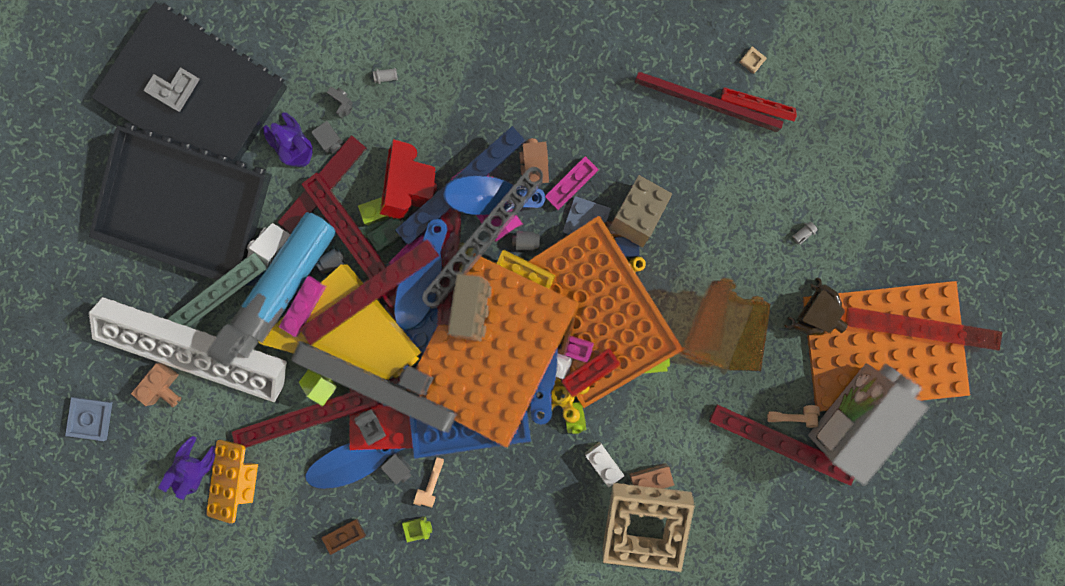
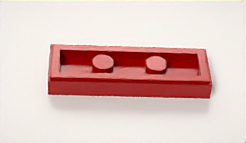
(590, 372)

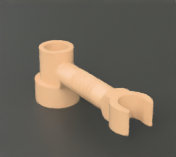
(810, 416)
(425, 497)

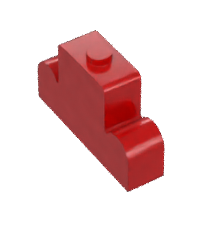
(405, 181)

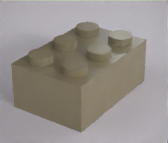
(640, 211)
(469, 307)

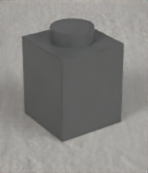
(327, 137)
(415, 380)
(397, 469)

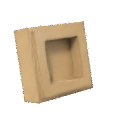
(752, 60)

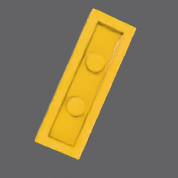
(525, 269)

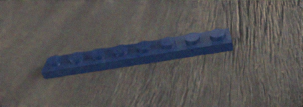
(481, 166)

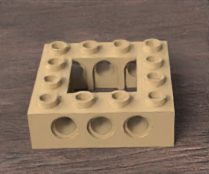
(645, 551)

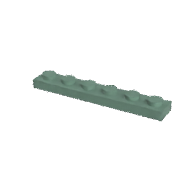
(219, 291)

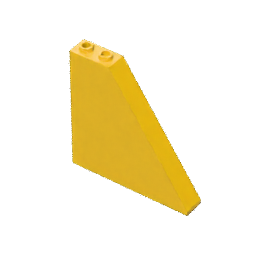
(365, 340)

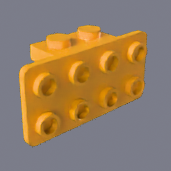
(230, 481)

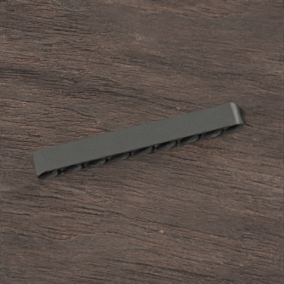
(486, 227)
(374, 386)

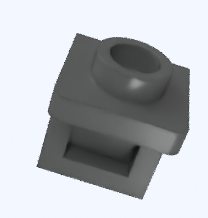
(340, 96)
(370, 427)

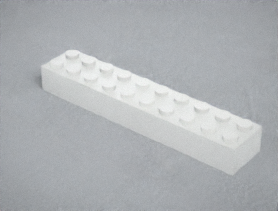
(184, 349)

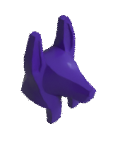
(289, 142)
(187, 471)

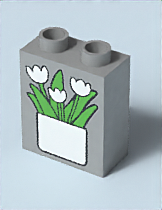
(868, 420)

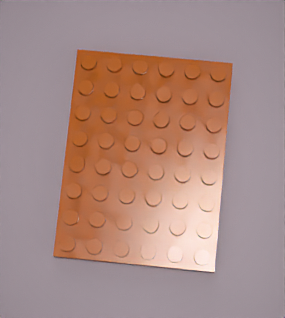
(611, 308)
(930, 364)
(497, 377)

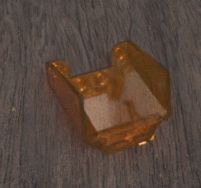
(728, 329)

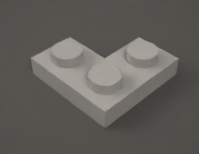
(175, 93)

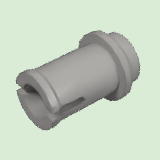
(385, 75)
(804, 233)

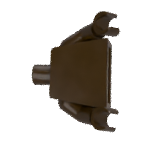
(821, 312)

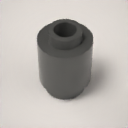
(525, 240)
(330, 261)

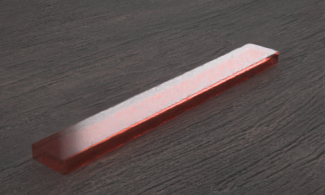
(923, 328)

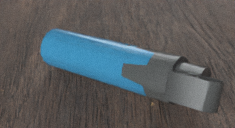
(273, 290)

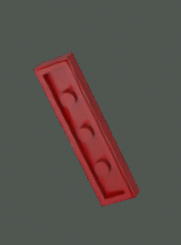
(758, 104)

